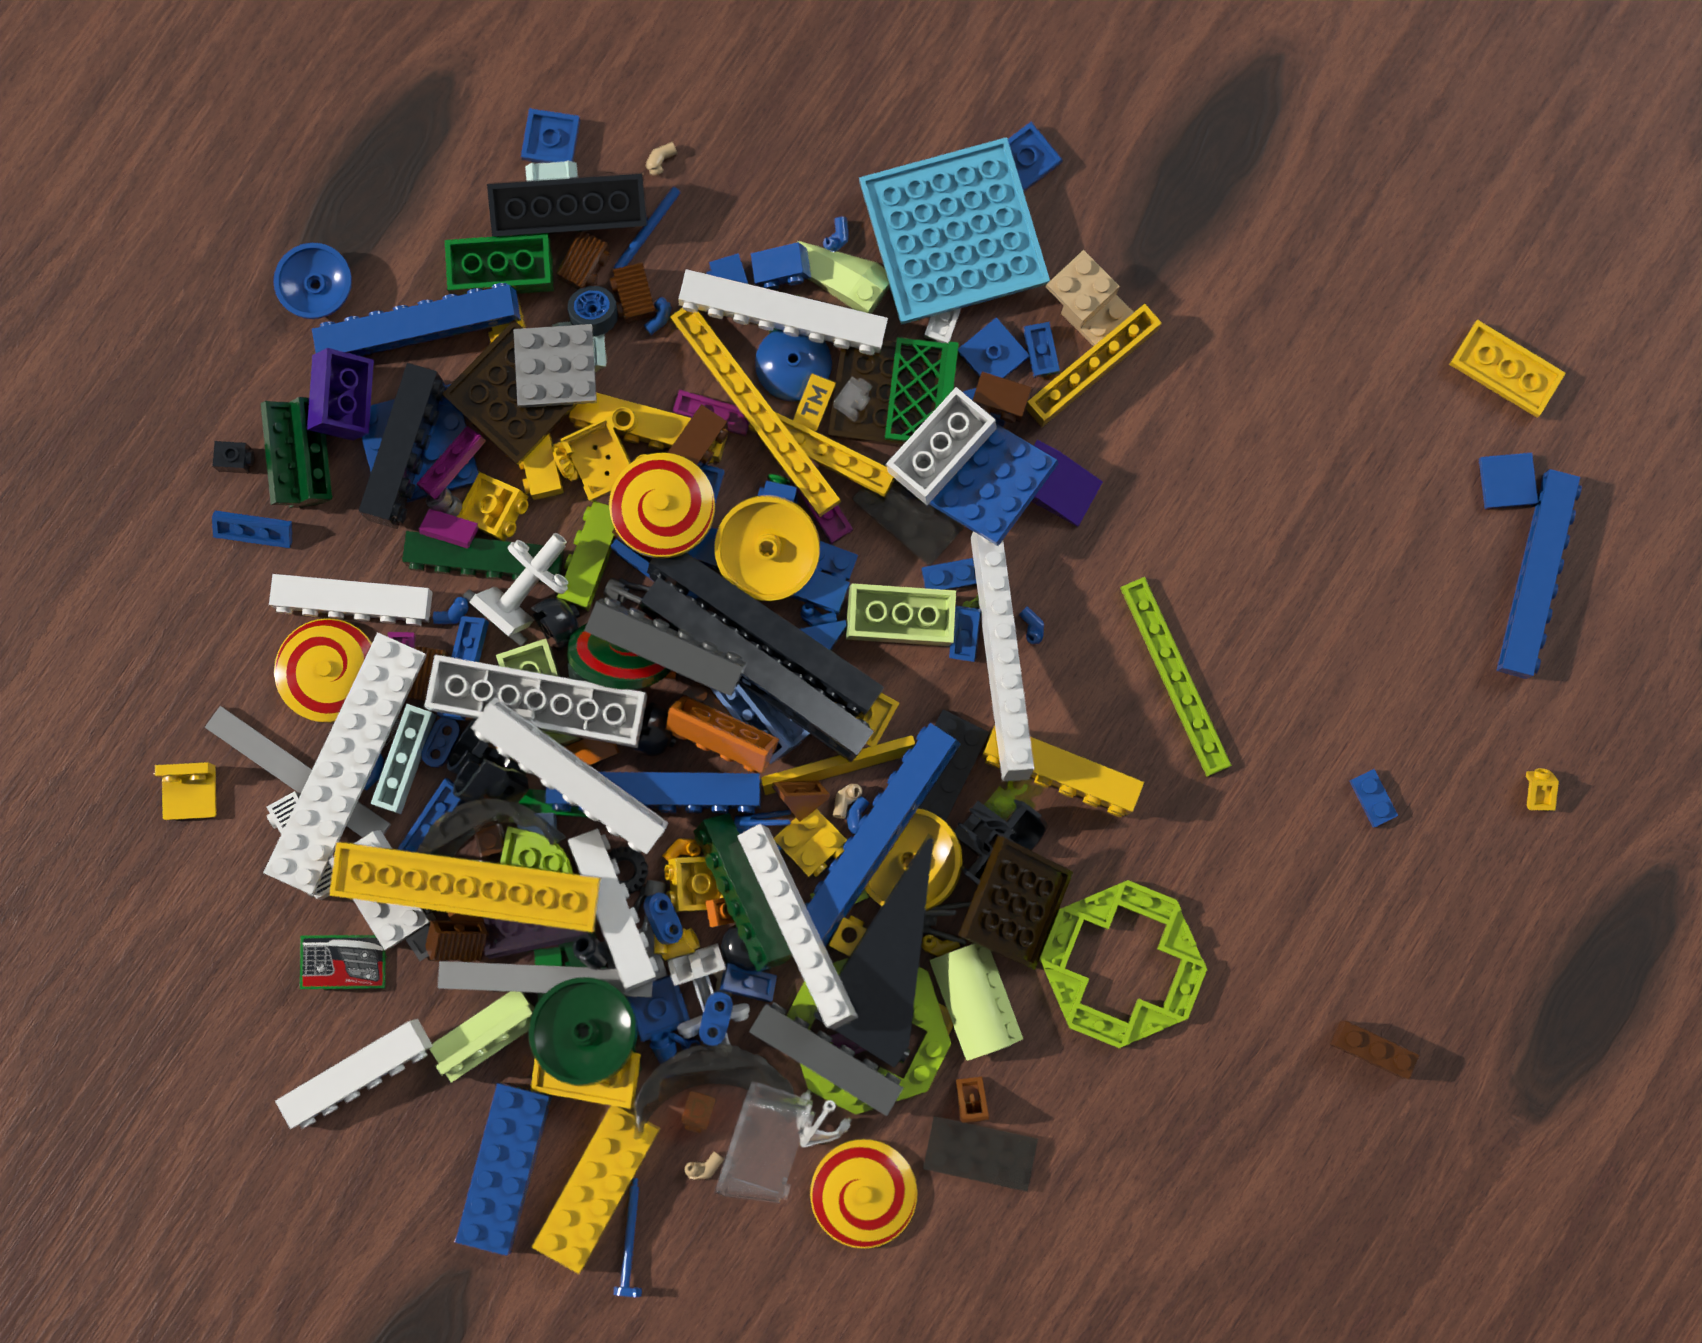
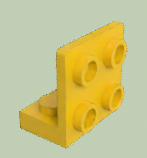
(188, 790)

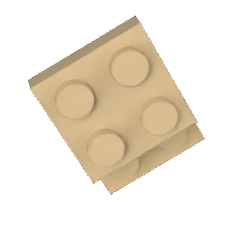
(1089, 298)

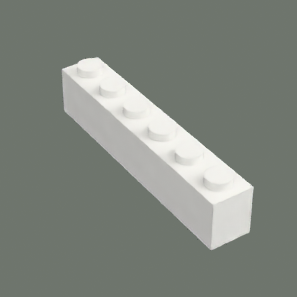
(350, 598)
(613, 914)
(353, 1074)

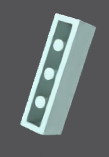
(403, 759)

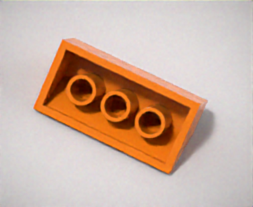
(721, 734)

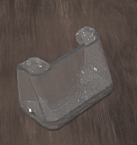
(764, 1145)

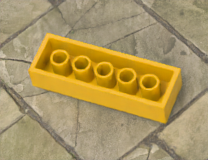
(1076, 776)
(595, 1189)

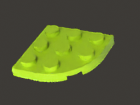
(533, 851)

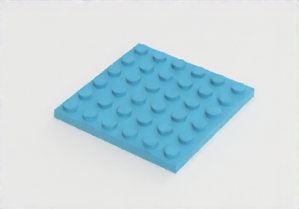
(954, 230)

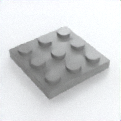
(555, 366)

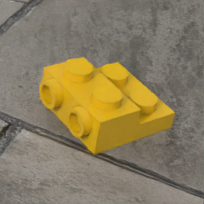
(494, 506)
(811, 842)
(690, 884)

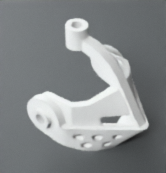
(812, 1136)

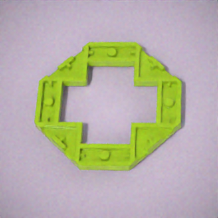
(1175, 941)
(924, 1065)

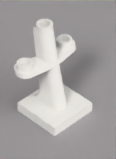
(504, 608)
(697, 968)

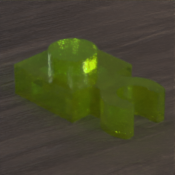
(1003, 802)

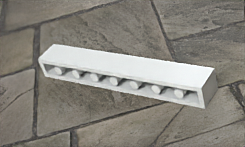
(782, 311)
(569, 775)
(797, 927)

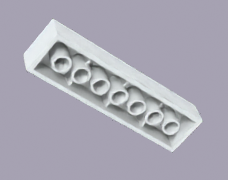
(543, 700)

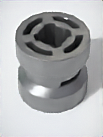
(445, 503)

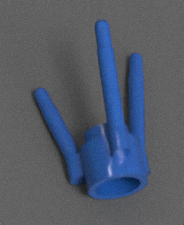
(749, 821)

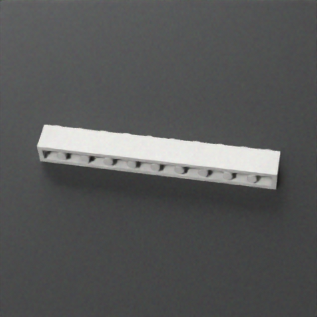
(1002, 659)

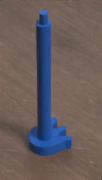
(624, 1288)

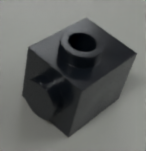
(232, 457)

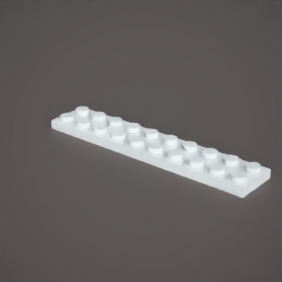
(345, 764)

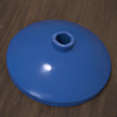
(303, 268)
(788, 379)

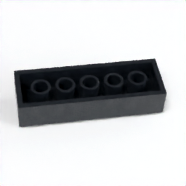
(567, 204)
(403, 446)

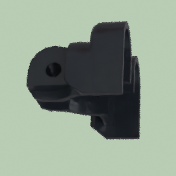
(484, 770)
(983, 825)

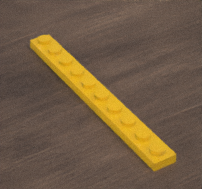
(756, 411)

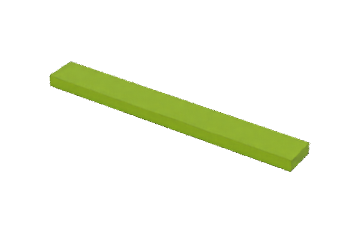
(1175, 676)

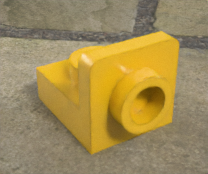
(1542, 790)

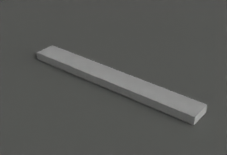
(282, 764)
(524, 977)

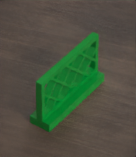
(944, 387)

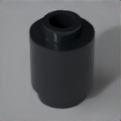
(590, 952)

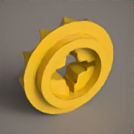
(564, 462)

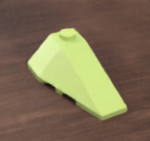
(848, 278)

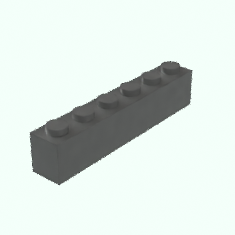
(666, 646)
(826, 1059)

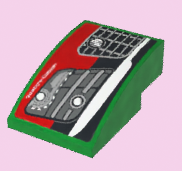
(342, 962)

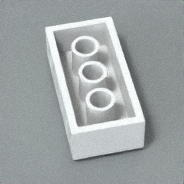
(941, 446)
(389, 921)

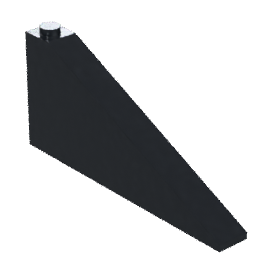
(885, 965)

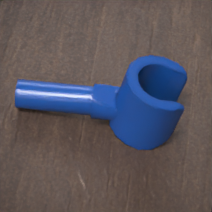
(685, 1042)

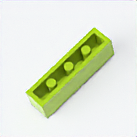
(590, 556)

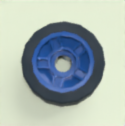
(593, 299)

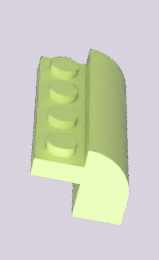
(976, 1000)
(483, 1035)

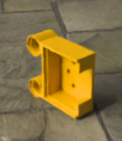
(595, 464)

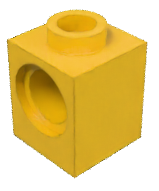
(837, 941)

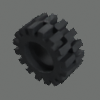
(639, 863)

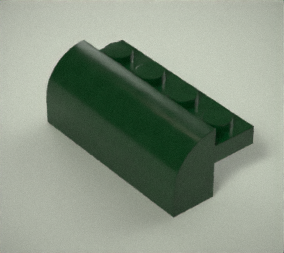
(294, 455)

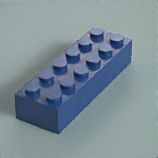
(503, 1169)

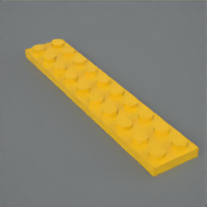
(465, 886)

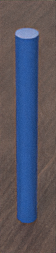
(646, 230)

